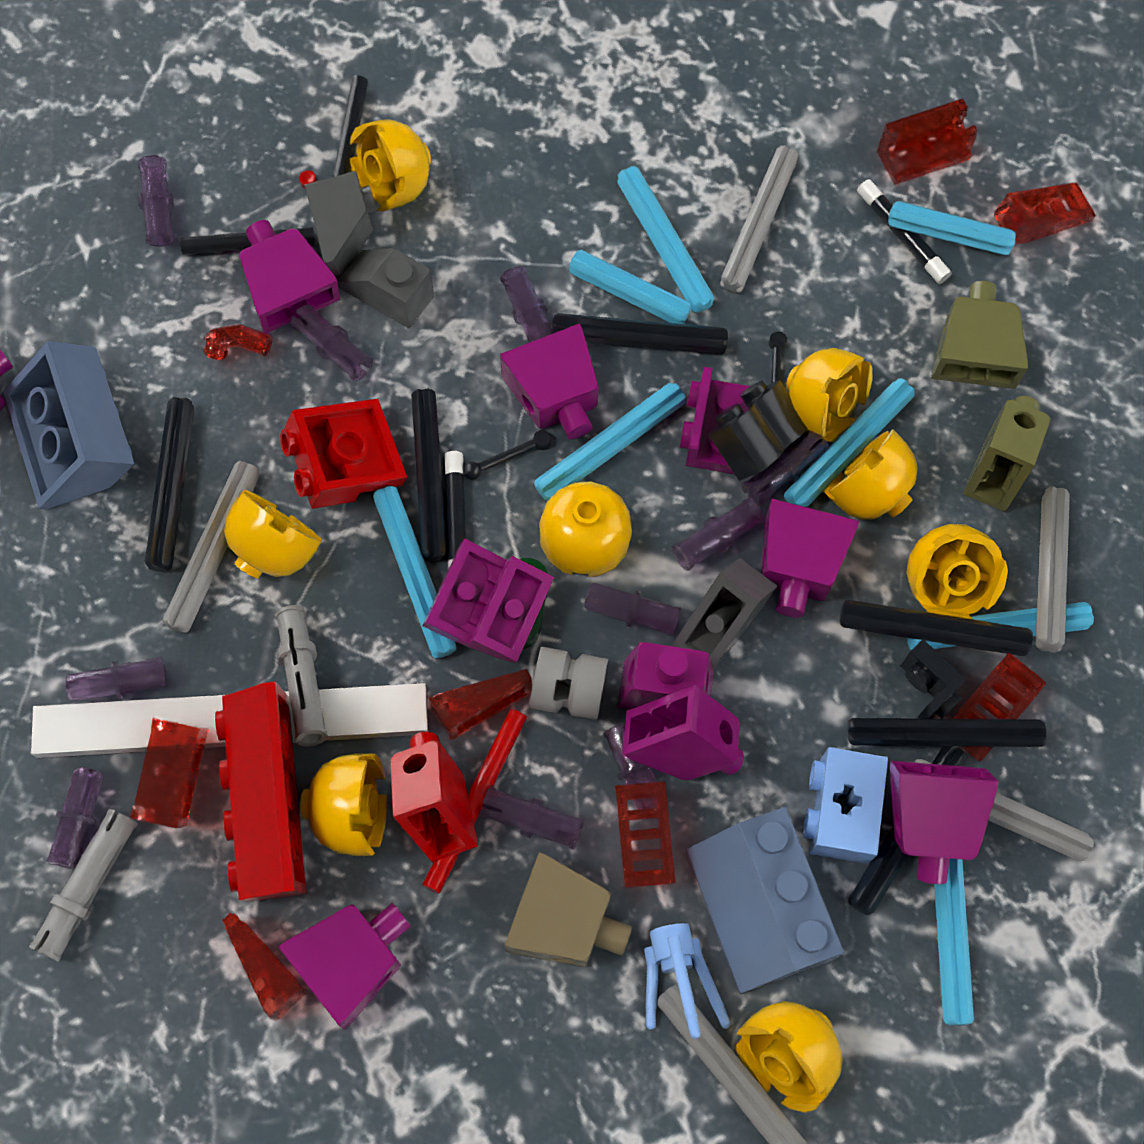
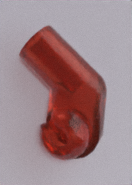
(235, 336)

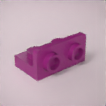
(708, 399)

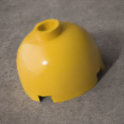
(391, 162)
(828, 389)
(876, 479)
(585, 529)
(267, 538)
(956, 571)
(346, 804)
(793, 1052)

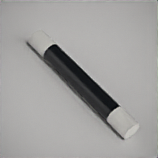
(911, 240)
(454, 502)

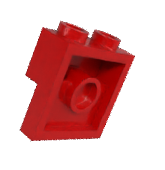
(341, 452)

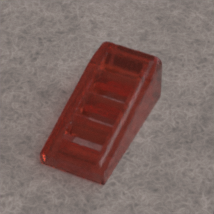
(1017, 214)
(1015, 674)
(475, 703)
(661, 876)
(269, 977)

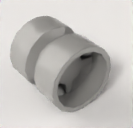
(586, 687)

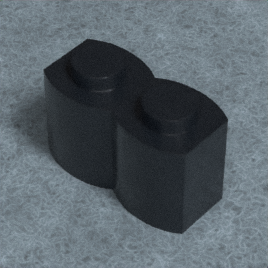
(757, 429)

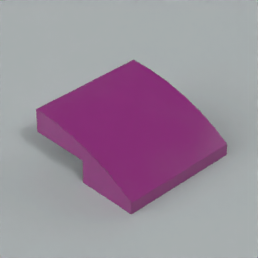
(488, 602)

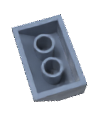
(67, 424)
(764, 901)

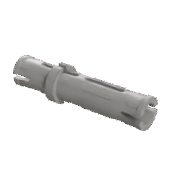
(298, 658)
(81, 888)

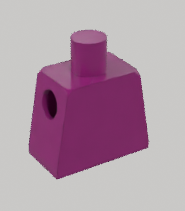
(284, 275)
(554, 380)
(803, 553)
(661, 670)
(684, 735)
(940, 813)
(347, 958)

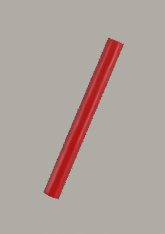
(484, 780)

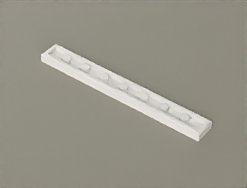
(127, 724)

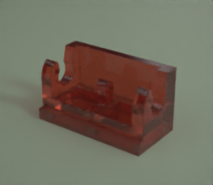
(926, 141)
(169, 773)

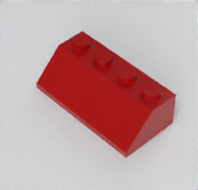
(262, 794)

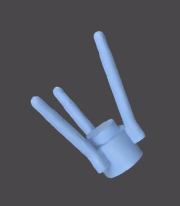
(674, 949)

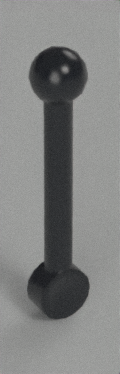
(777, 343)
(541, 441)

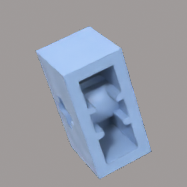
(862, 782)

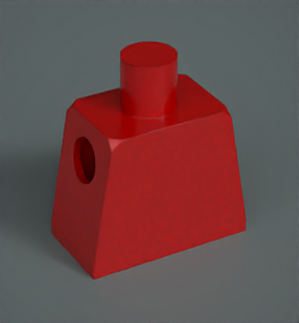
(430, 779)

